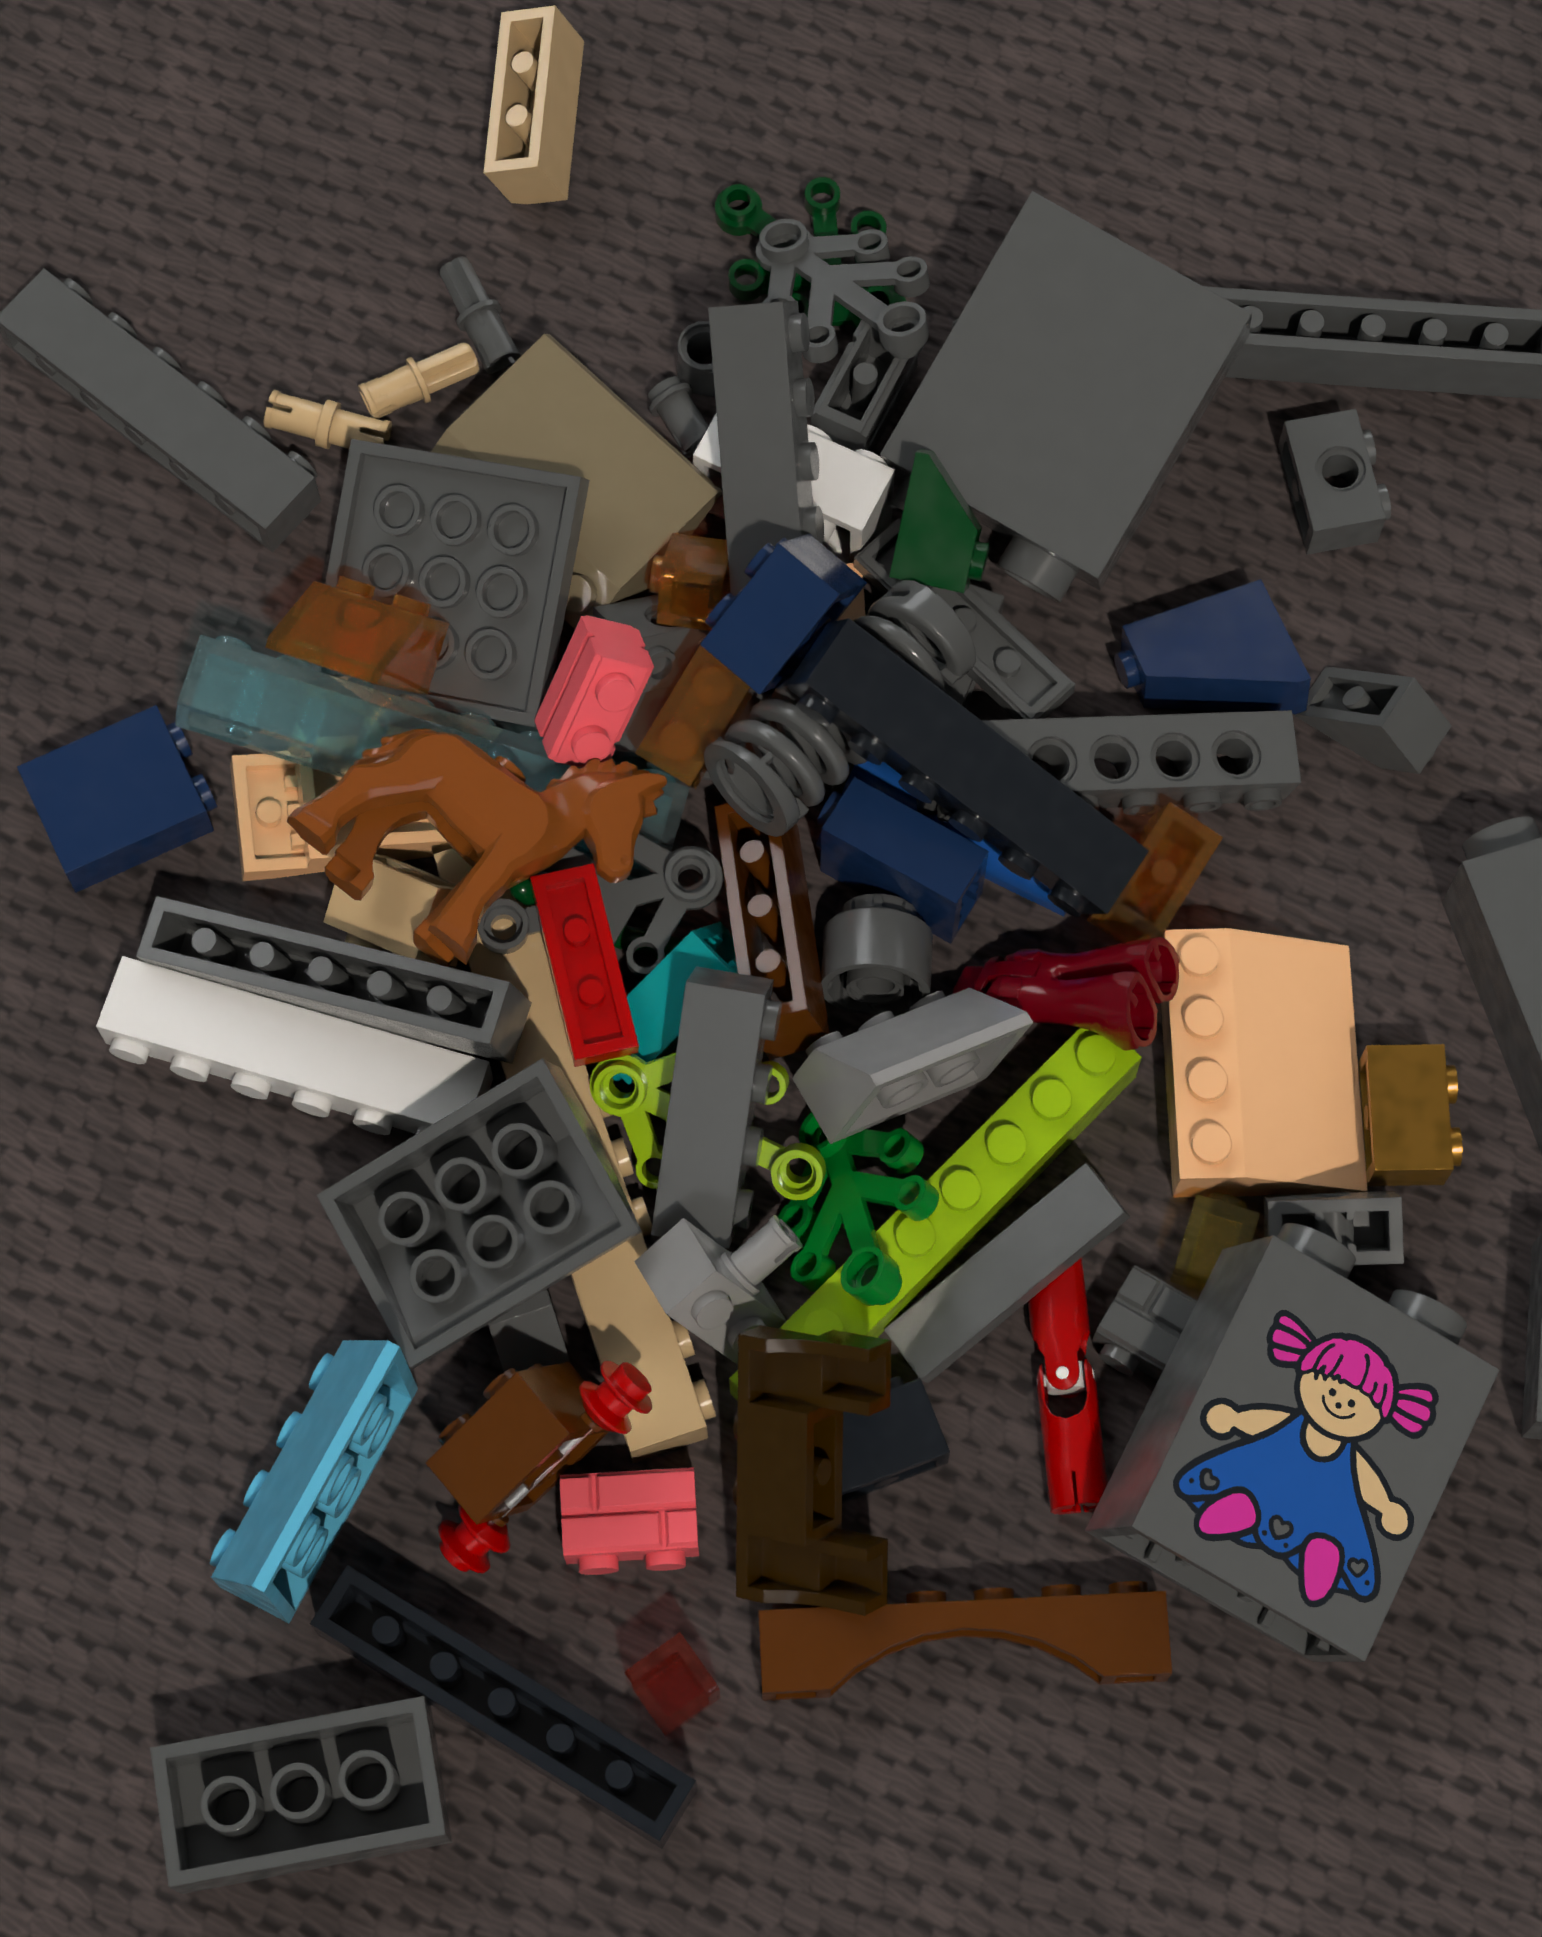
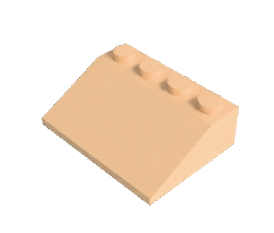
(1262, 1066)

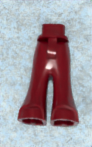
(1095, 990)

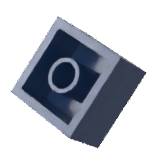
(780, 611)

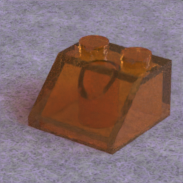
(363, 636)

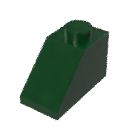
(937, 531)

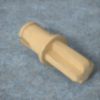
(418, 380)

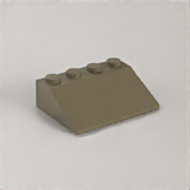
(566, 421)

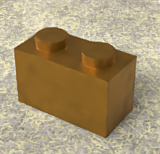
(1408, 1115)

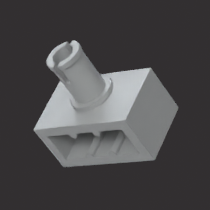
(718, 1290)

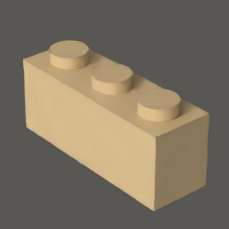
(534, 106)

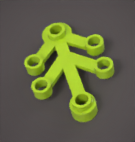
(651, 1098)

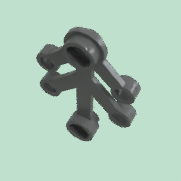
(789, 249)
(623, 898)

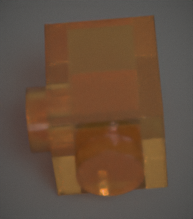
(690, 580)

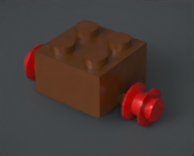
(520, 1445)

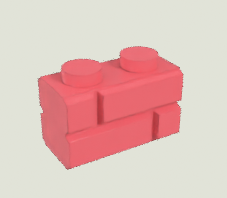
(593, 692)
(629, 1518)

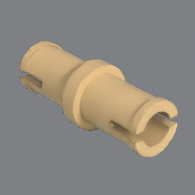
(324, 423)

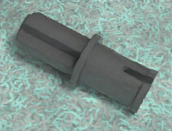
(479, 316)

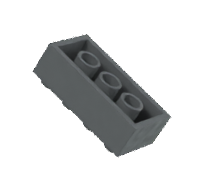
(300, 1795)

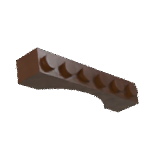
(1103, 1635)

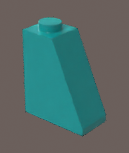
(659, 997)

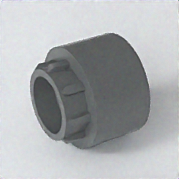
(876, 956)

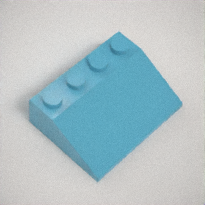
(316, 1476)

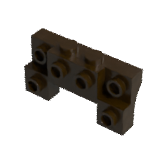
(793, 1465)

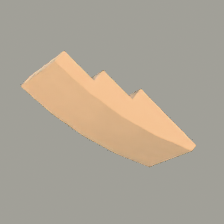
(269, 848)

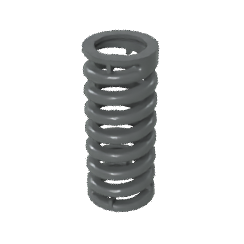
(796, 761)

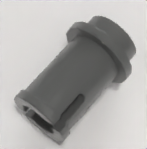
(679, 413)

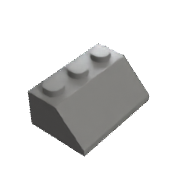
(906, 1059)

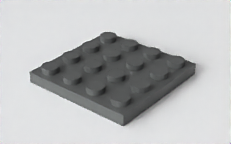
(482, 548)

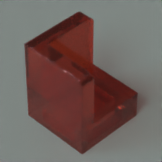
(672, 1684)

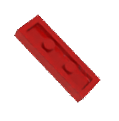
(584, 965)

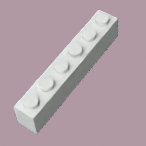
(285, 1050)

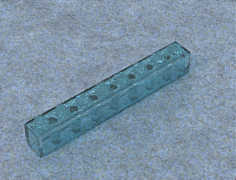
(329, 721)

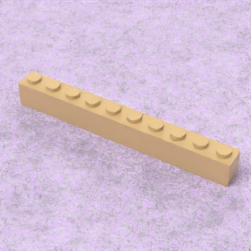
(612, 1292)

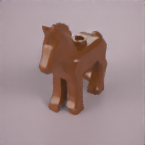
(483, 814)

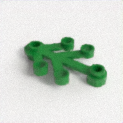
(868, 1271)

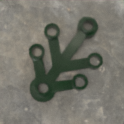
(824, 220)

